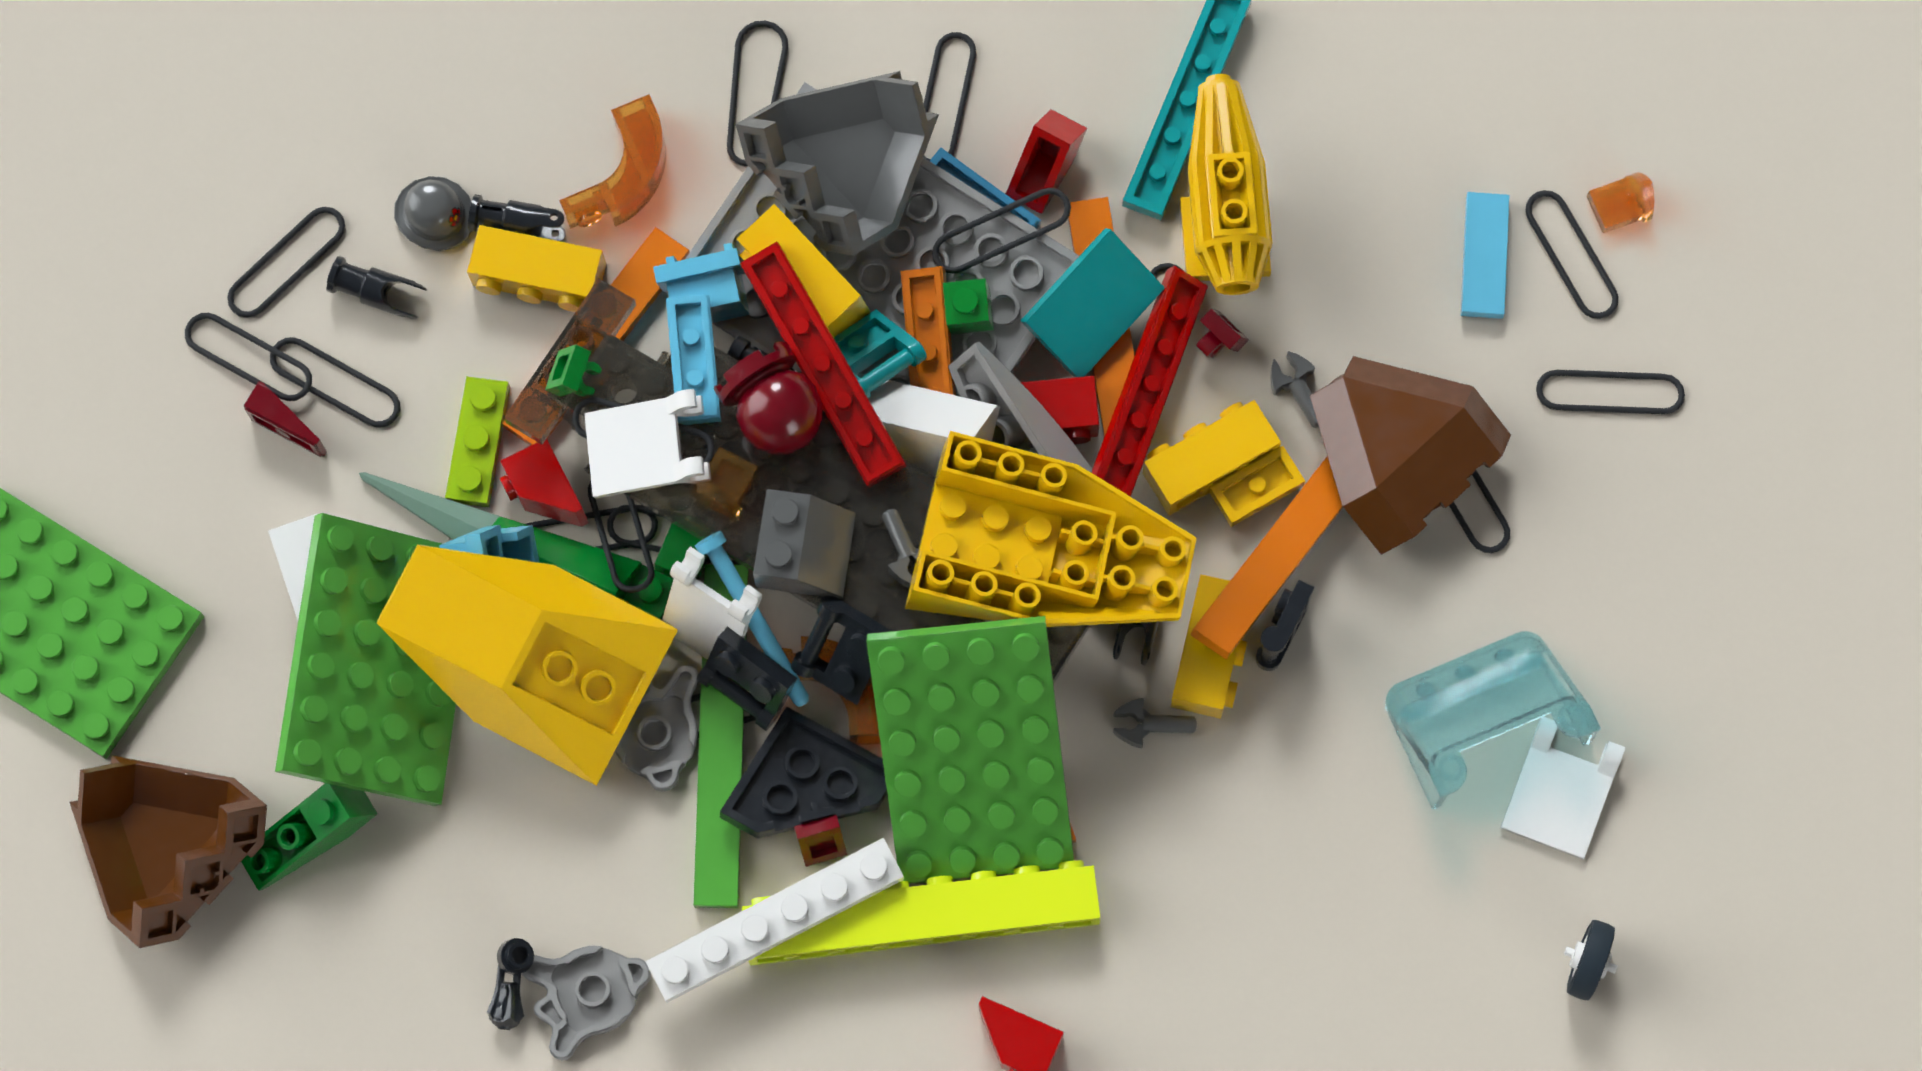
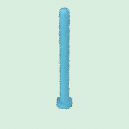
(713, 548)

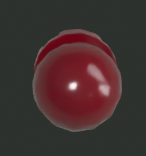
(775, 405)

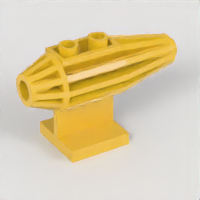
(1228, 204)

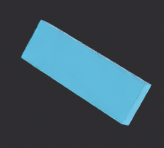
(1485, 255)
(693, 353)

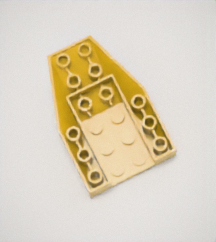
(1043, 539)
(528, 650)

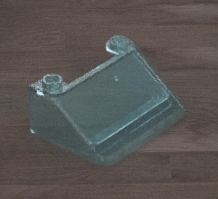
(1478, 700)

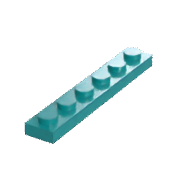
(1173, 130)

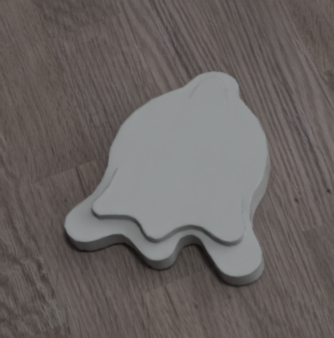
(662, 731)
(586, 994)

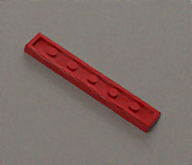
(823, 364)
(1149, 380)

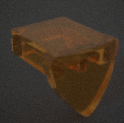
(1623, 201)
(728, 485)

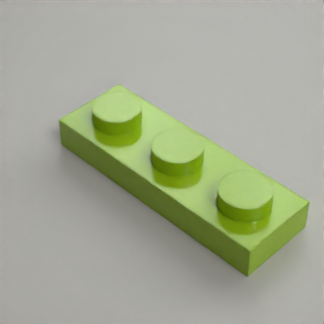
(477, 441)

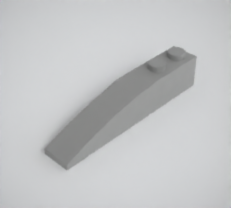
(1021, 418)

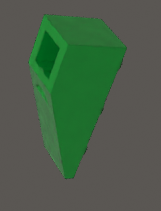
(308, 831)

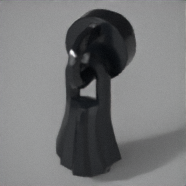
(506, 1008)

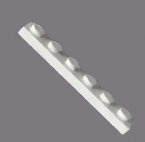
(775, 920)

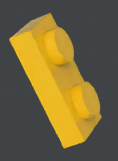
(1257, 486)

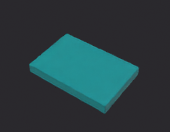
(1092, 304)

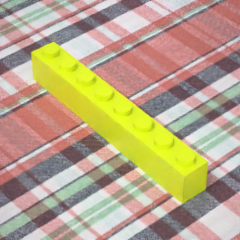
(951, 912)

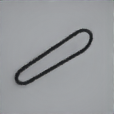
(735, 76)

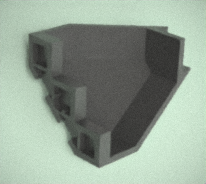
(843, 156)

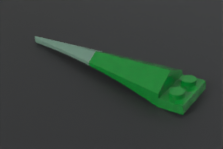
(570, 555)

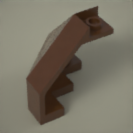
(1402, 445)
(163, 842)

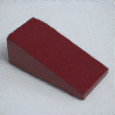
(271, 413)

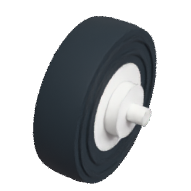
(1590, 960)

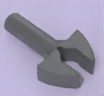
(1297, 385)
(903, 545)
(1150, 723)

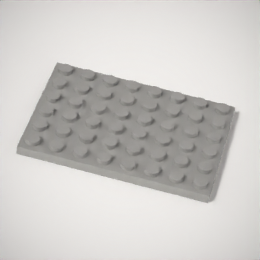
(933, 209)

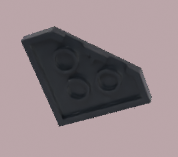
(804, 777)

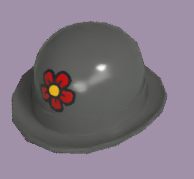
(433, 213)

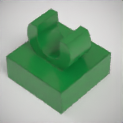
(569, 370)

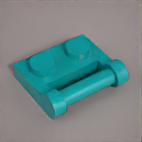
(873, 339)

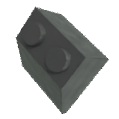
(803, 545)

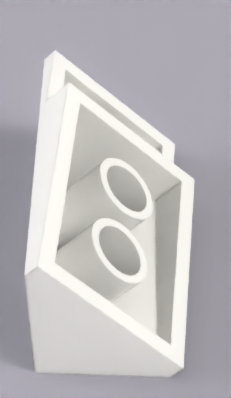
(923, 419)

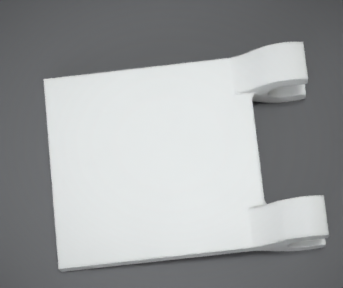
(640, 445)
(702, 612)
(1560, 794)

